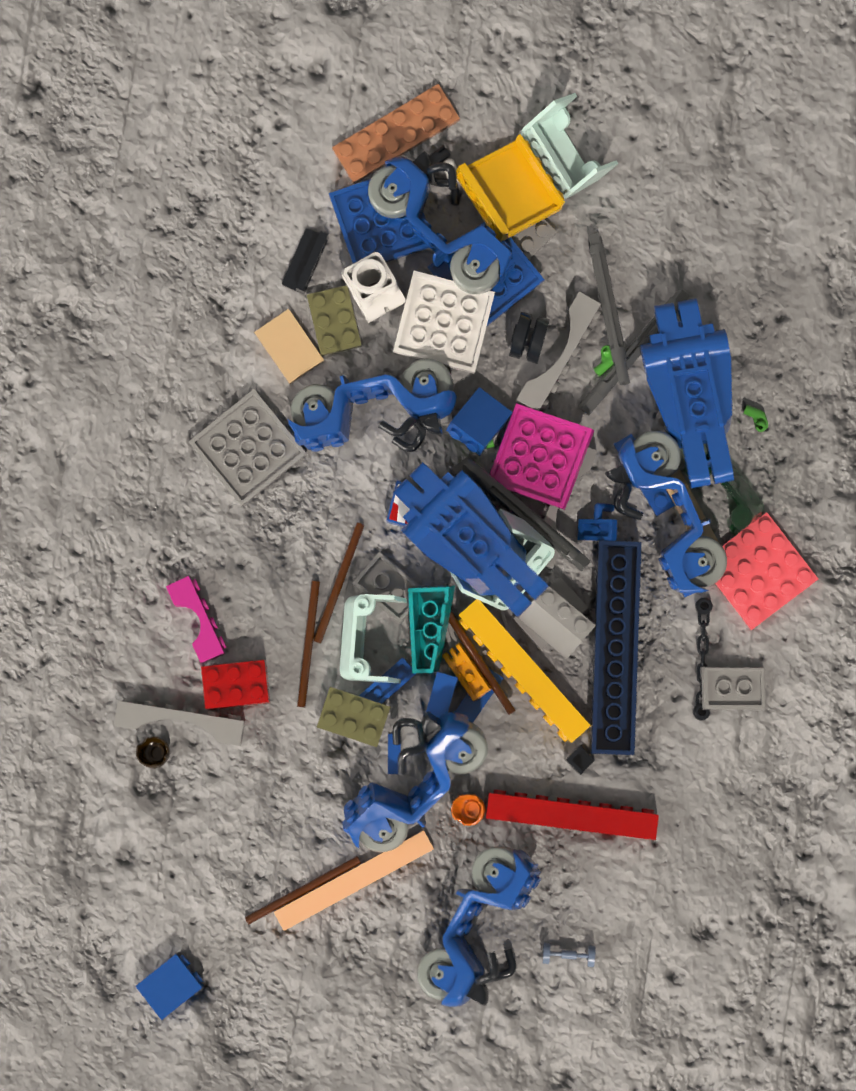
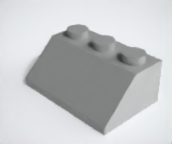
(557, 622)

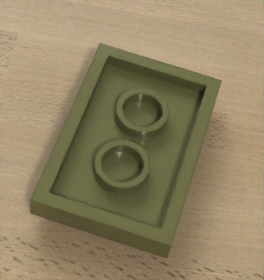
(334, 320)
(353, 717)

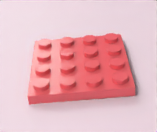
(762, 571)

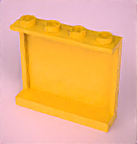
(510, 189)

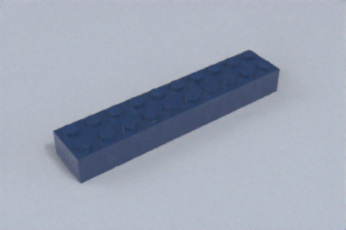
(616, 648)

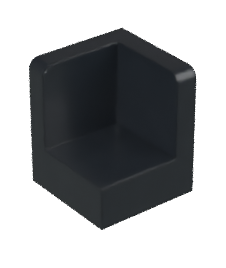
(579, 760)

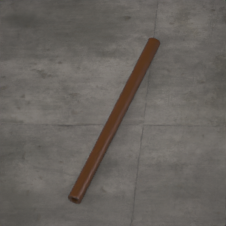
(339, 582)
(306, 662)
(481, 664)
(302, 890)

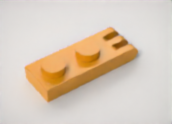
(467, 672)

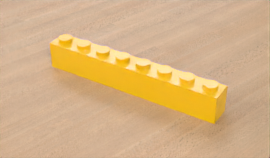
(523, 670)

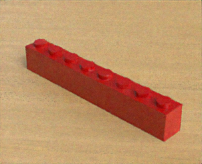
(572, 816)

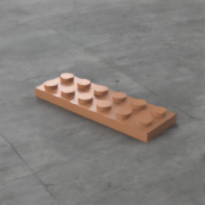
(396, 133)

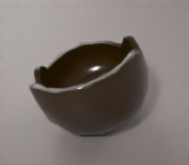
(153, 752)

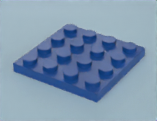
(367, 230)
(518, 283)

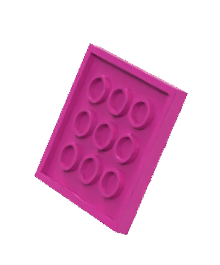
(541, 456)

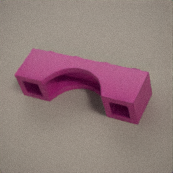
(185, 594)

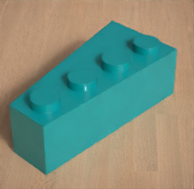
(428, 625)

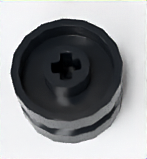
(528, 337)

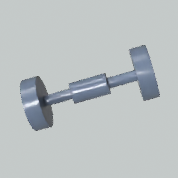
(567, 954)

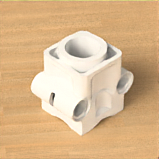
(377, 299)

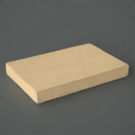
(289, 346)

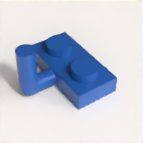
(598, 528)

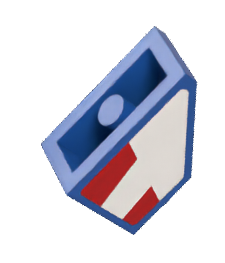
(397, 510)

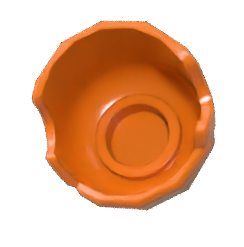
(468, 809)

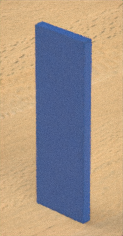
(393, 752)

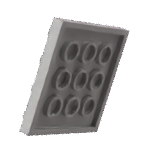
(247, 448)

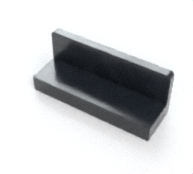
(305, 260)

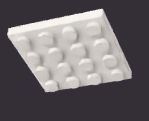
(443, 322)

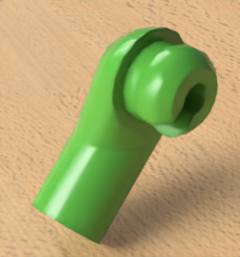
(606, 361)

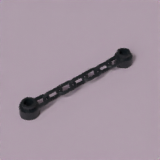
(702, 652)

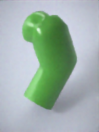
(759, 417)

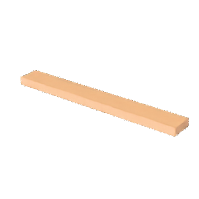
(353, 881)

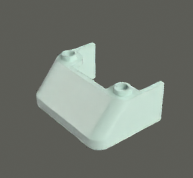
(558, 153)
(537, 549)
(352, 664)

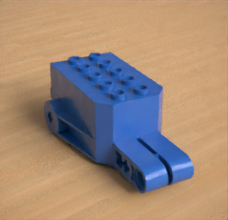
(692, 388)
(467, 536)

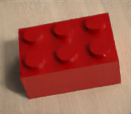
(235, 684)

